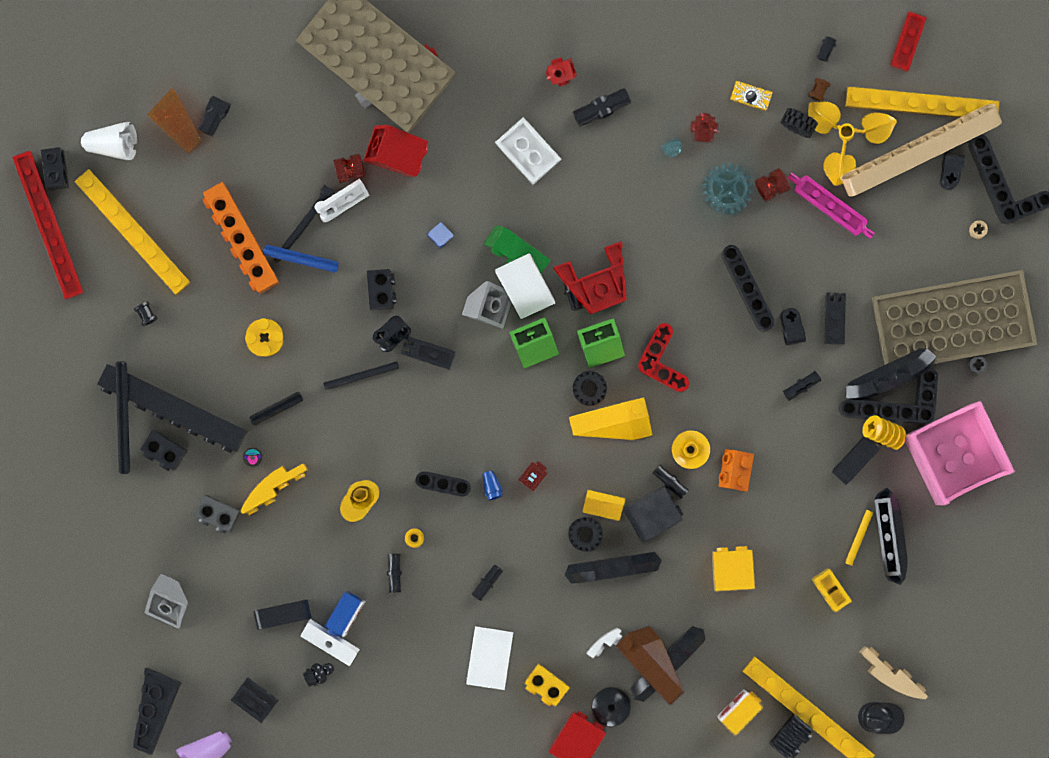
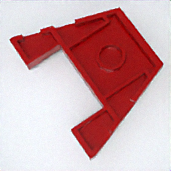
(601, 288)

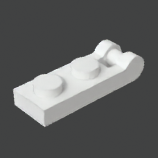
(341, 201)

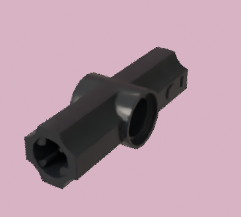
(602, 107)

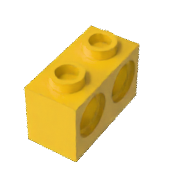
(831, 590)
(550, 680)

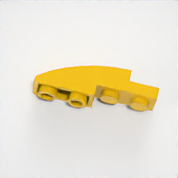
(265, 491)

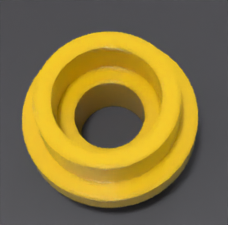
(409, 542)

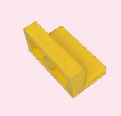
(603, 505)

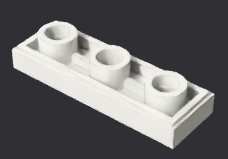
(329, 643)

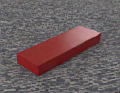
(908, 41)

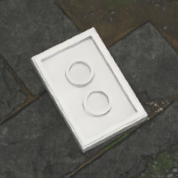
(528, 151)
(525, 286)
(489, 658)

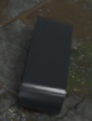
(856, 459)
(433, 484)
(282, 614)

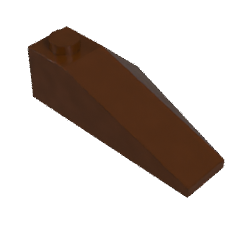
(648, 655)

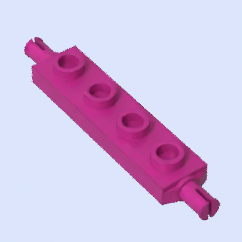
(831, 205)

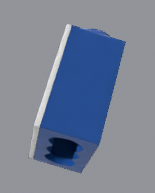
(344, 614)

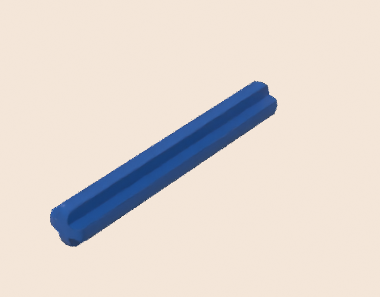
(301, 258)

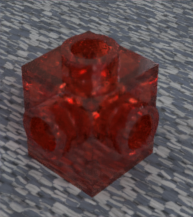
(700, 133)

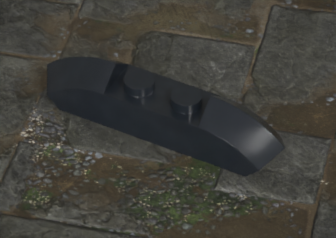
(890, 375)
(891, 536)
(613, 567)
(678, 653)

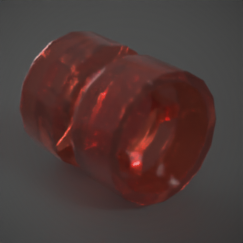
(349, 168)
(765, 185)

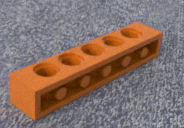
(212, 198)

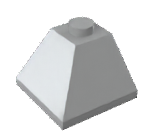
(488, 305)
(167, 601)

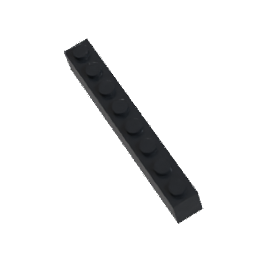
(177, 410)

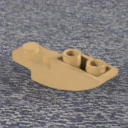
(898, 680)

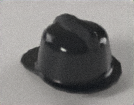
(881, 717)

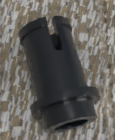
(826, 48)

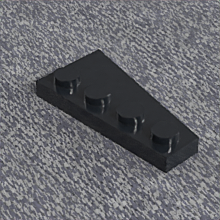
(156, 702)

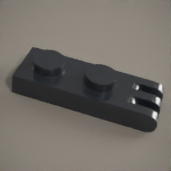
(835, 319)
(429, 353)

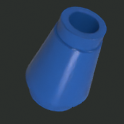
(491, 486)

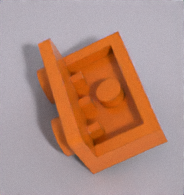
(736, 470)

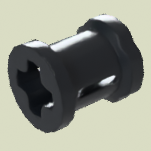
(145, 313)

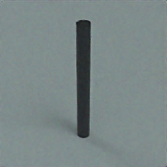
(361, 375)

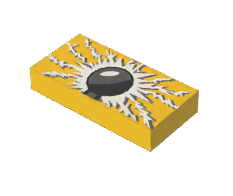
(751, 95)

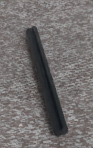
(122, 417)

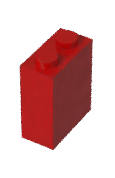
(577, 737)

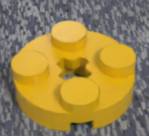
(264, 348)

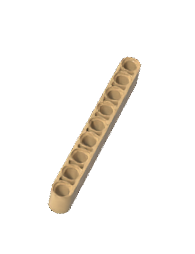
(921, 149)

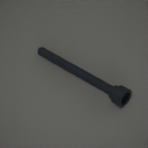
(326, 193)

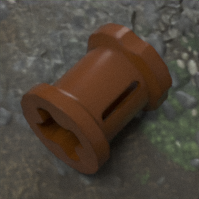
(819, 89)

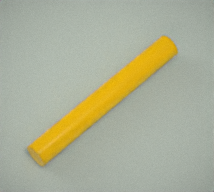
(859, 537)

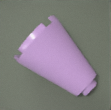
(208, 747)

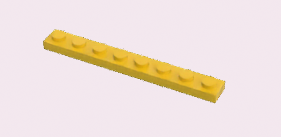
(913, 102)
(132, 232)
(805, 710)

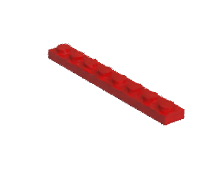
(48, 225)

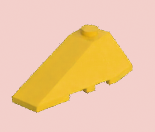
(618, 421)

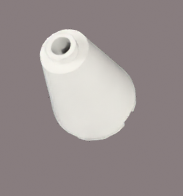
(112, 141)

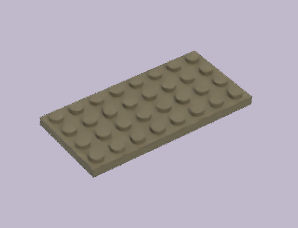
(377, 59)
(956, 318)

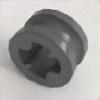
(973, 360)

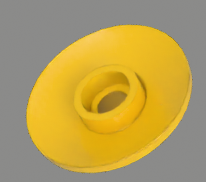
(698, 442)

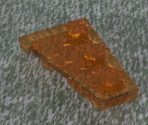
(175, 121)

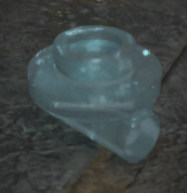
(672, 147)

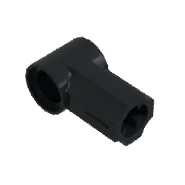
(215, 112)

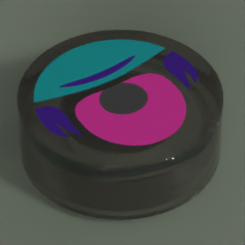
(252, 457)

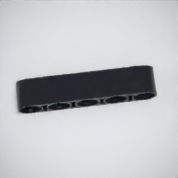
(747, 278)

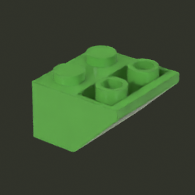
(534, 343)
(601, 343)

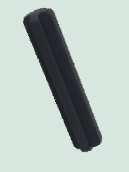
(276, 408)

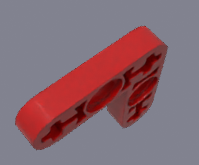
(657, 366)

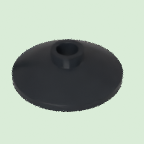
(604, 699)

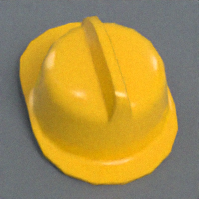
(359, 500)

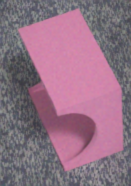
(958, 453)

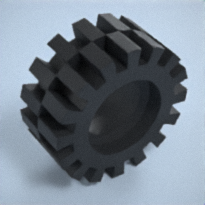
(799, 122)
(601, 388)
(585, 522)

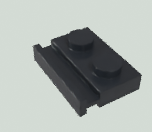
(254, 700)

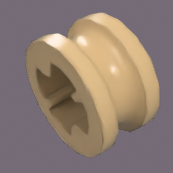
(982, 224)

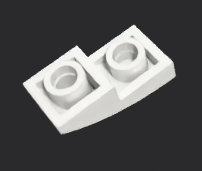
(609, 638)

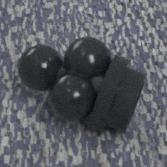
(317, 674)

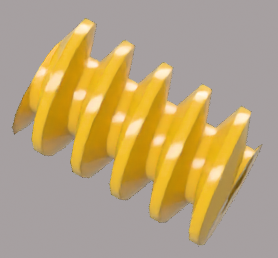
(884, 432)

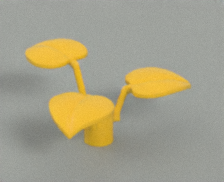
(876, 126)

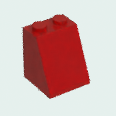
(396, 150)

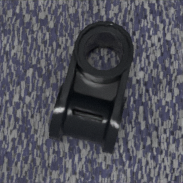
(951, 167)
(792, 331)
(393, 332)

